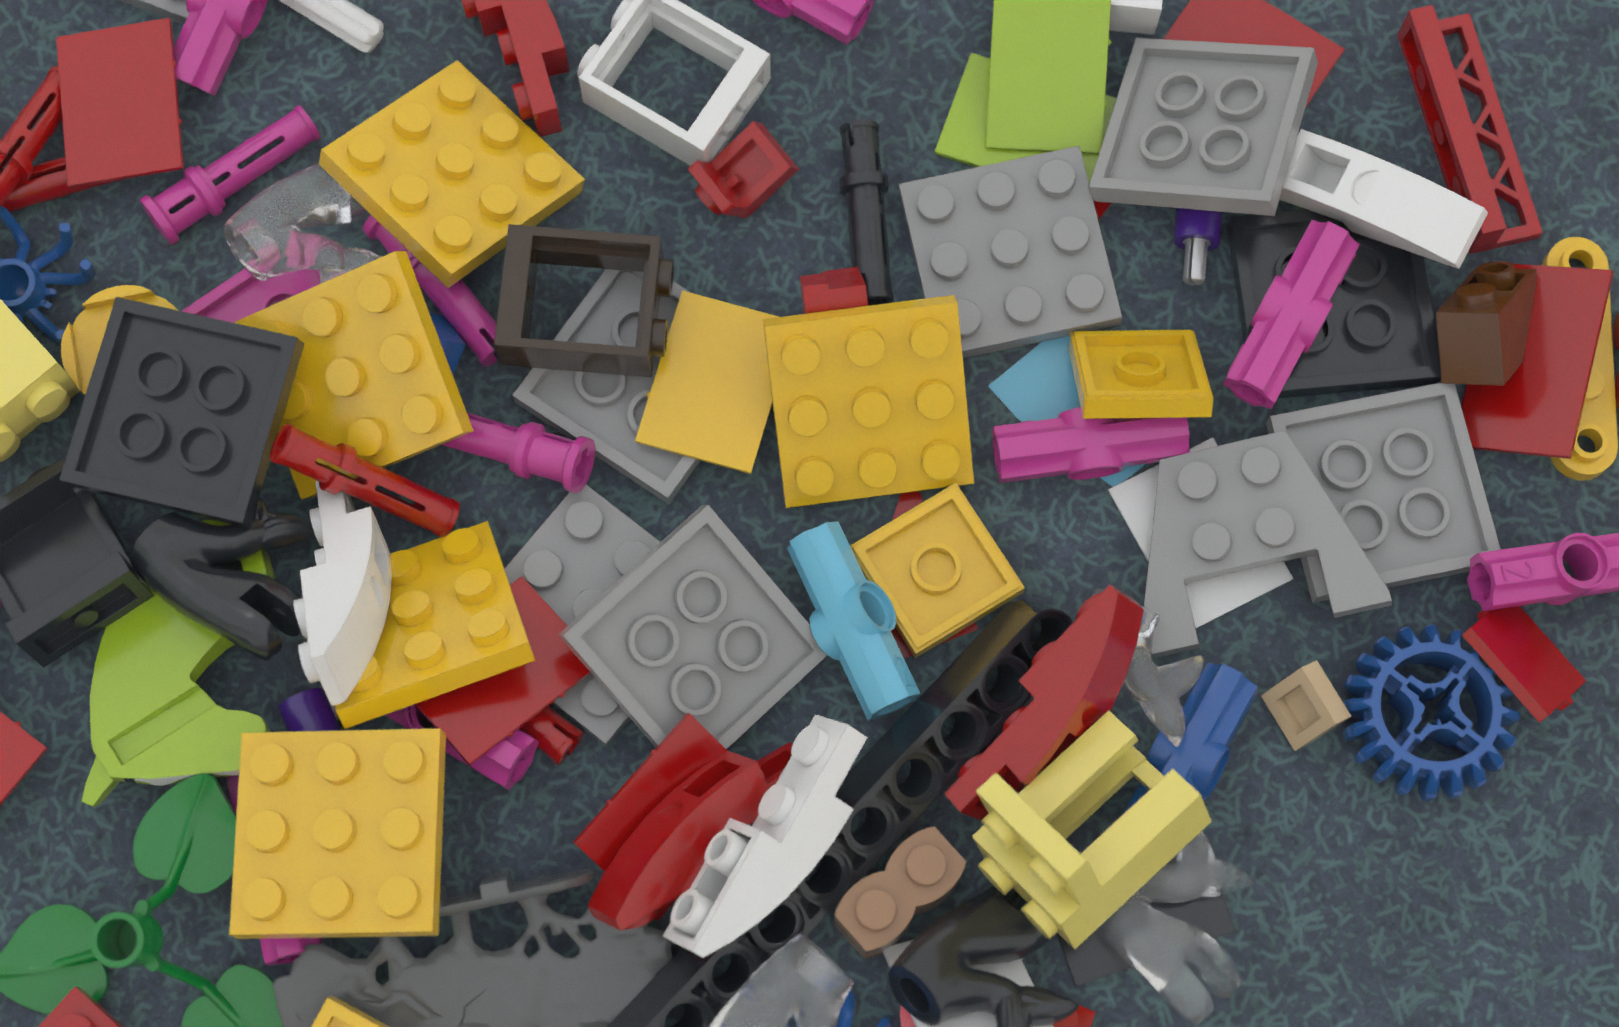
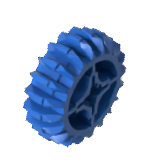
(1408, 700)

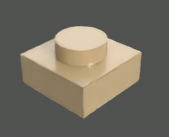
(1305, 705)

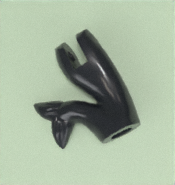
(242, 606)
(934, 972)

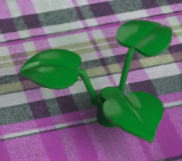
(61, 946)

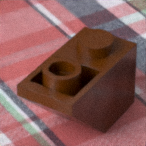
(1486, 325)

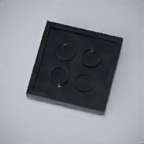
(1380, 317)
(182, 412)

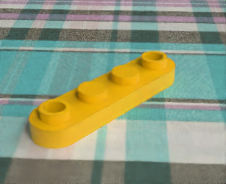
(1599, 409)

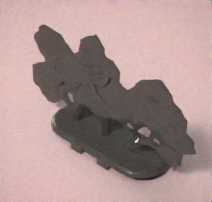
(480, 987)

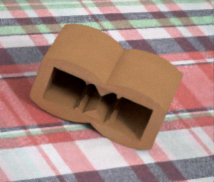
(915, 881)

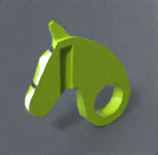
(145, 702)

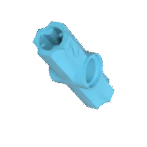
(853, 620)

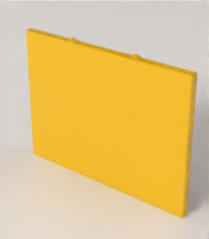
(710, 385)

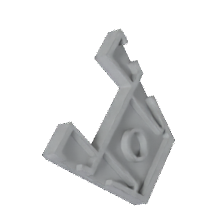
(1240, 512)

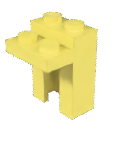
(31, 383)
(1029, 828)

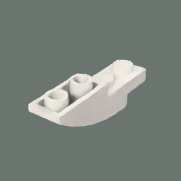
(1381, 199)
(343, 595)
(761, 864)

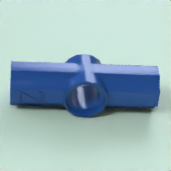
(1211, 721)

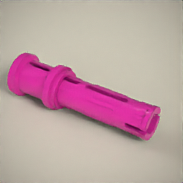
(293, 130)
(455, 303)
(530, 451)

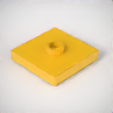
(1140, 374)
(937, 569)

